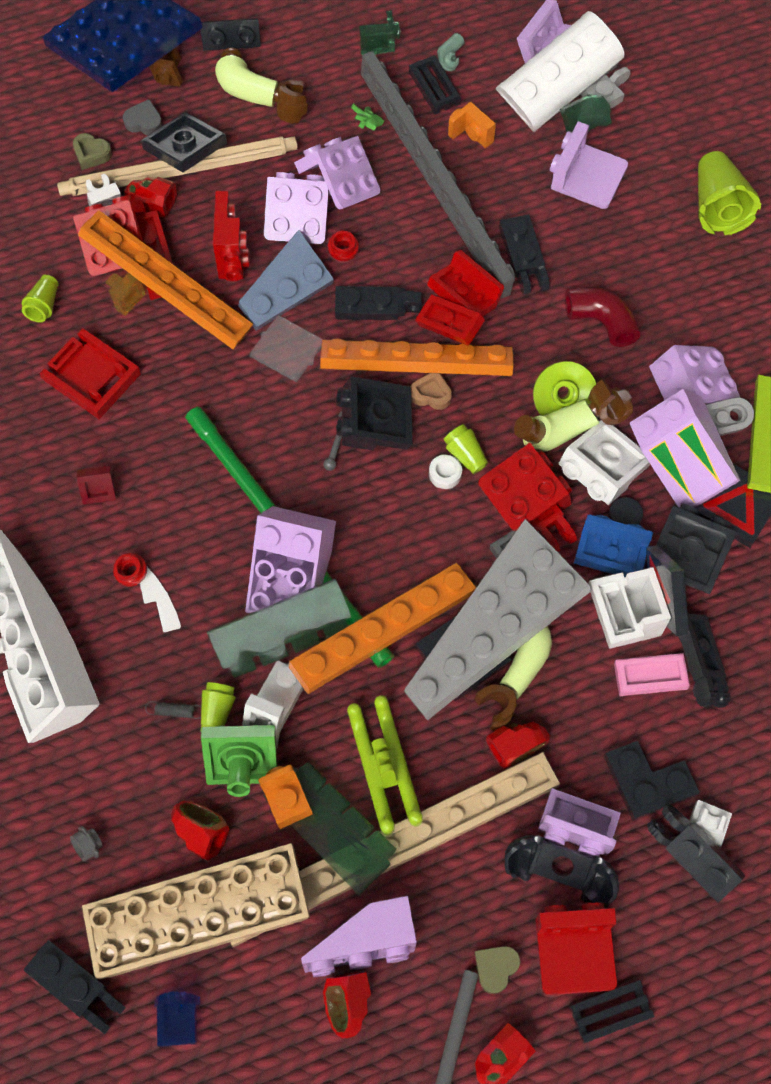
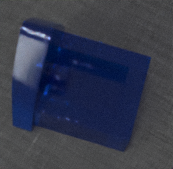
(176, 1019)

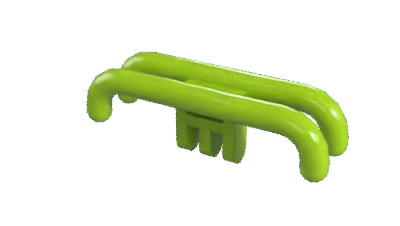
(384, 765)

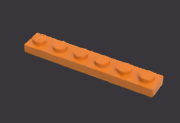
(165, 279)
(416, 357)
(381, 628)

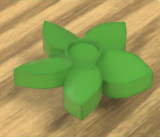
(367, 117)

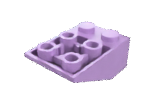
(287, 555)
(372, 934)

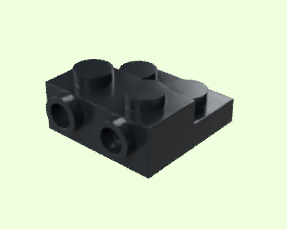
(374, 414)
(696, 545)

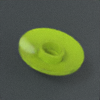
(564, 373)

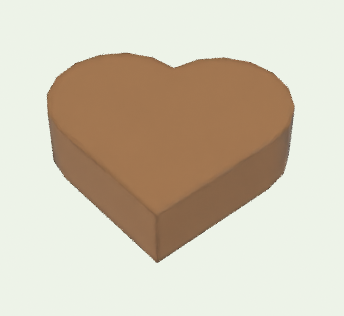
(431, 391)

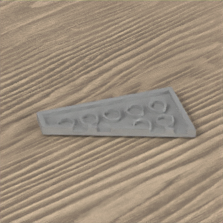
(510, 605)

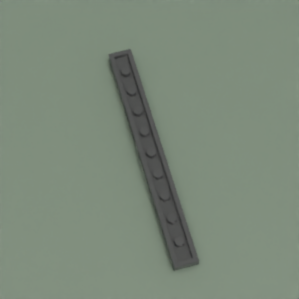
(435, 173)

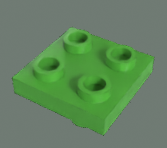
(238, 755)

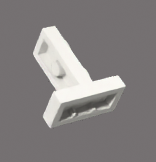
(274, 700)

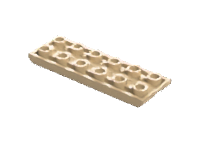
(195, 912)

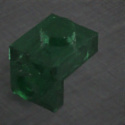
(379, 37)
(590, 110)

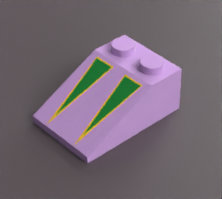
(685, 448)

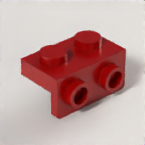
(467, 284)

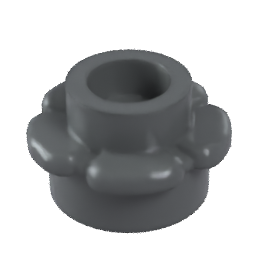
(86, 843)

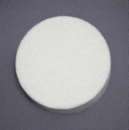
(445, 471)

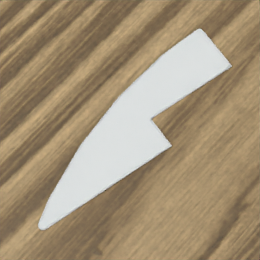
(154, 591)

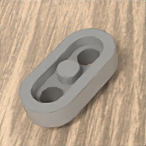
(721, 417)

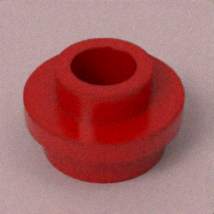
(346, 239)
(126, 561)

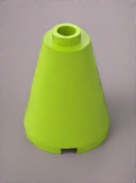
(724, 195)

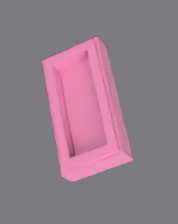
(651, 674)

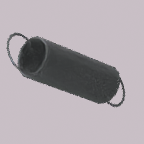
(173, 709)

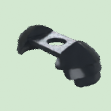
(590, 874)

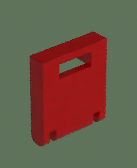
(87, 370)

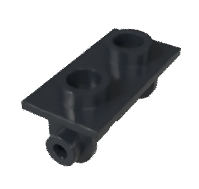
(230, 34)

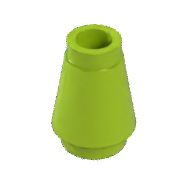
(40, 300)
(465, 447)
(216, 704)

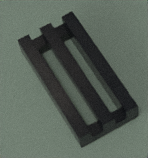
(444, 102)
(640, 1000)

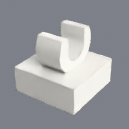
(104, 194)
(711, 821)

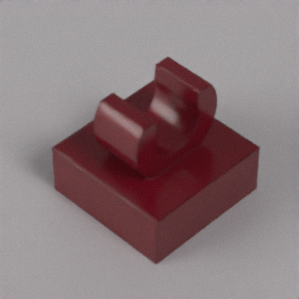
(96, 485)

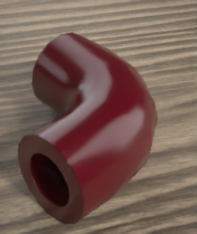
(606, 308)

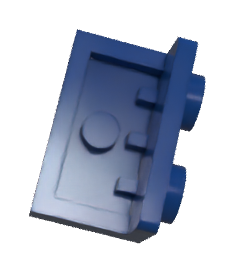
(612, 545)

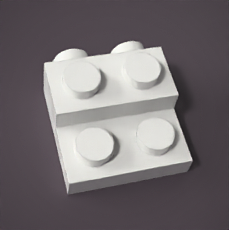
(604, 462)

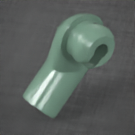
(447, 50)

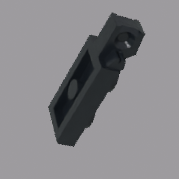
(375, 302)

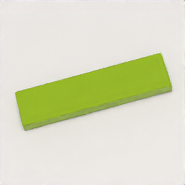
(760, 448)

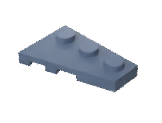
(285, 283)

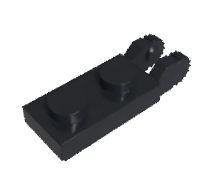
(524, 252)
(705, 663)
(697, 853)
(71, 984)

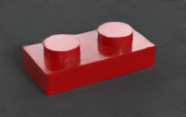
(450, 320)

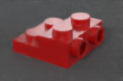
(229, 240)

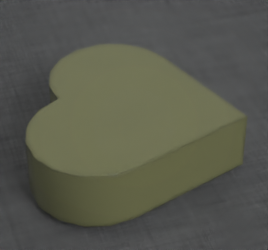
(91, 151)
(495, 967)

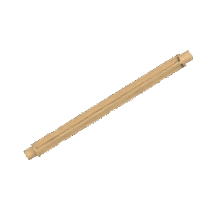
(220, 158)

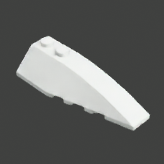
(41, 657)

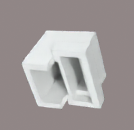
(630, 607)

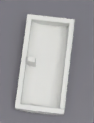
(562, 70)

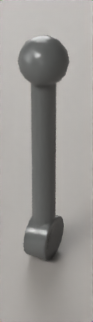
(330, 463)

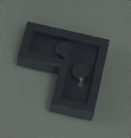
(648, 791)

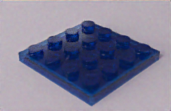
(121, 37)

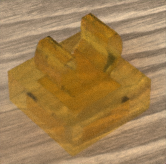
(125, 292)

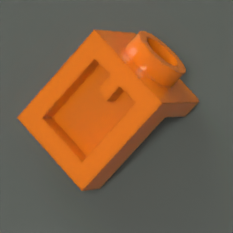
(474, 122)
(285, 795)

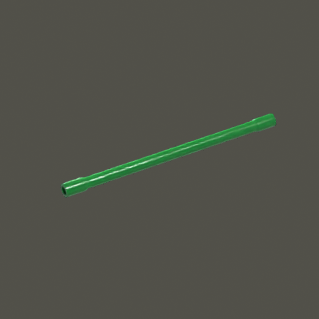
(209, 433)

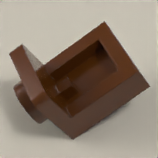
(166, 70)

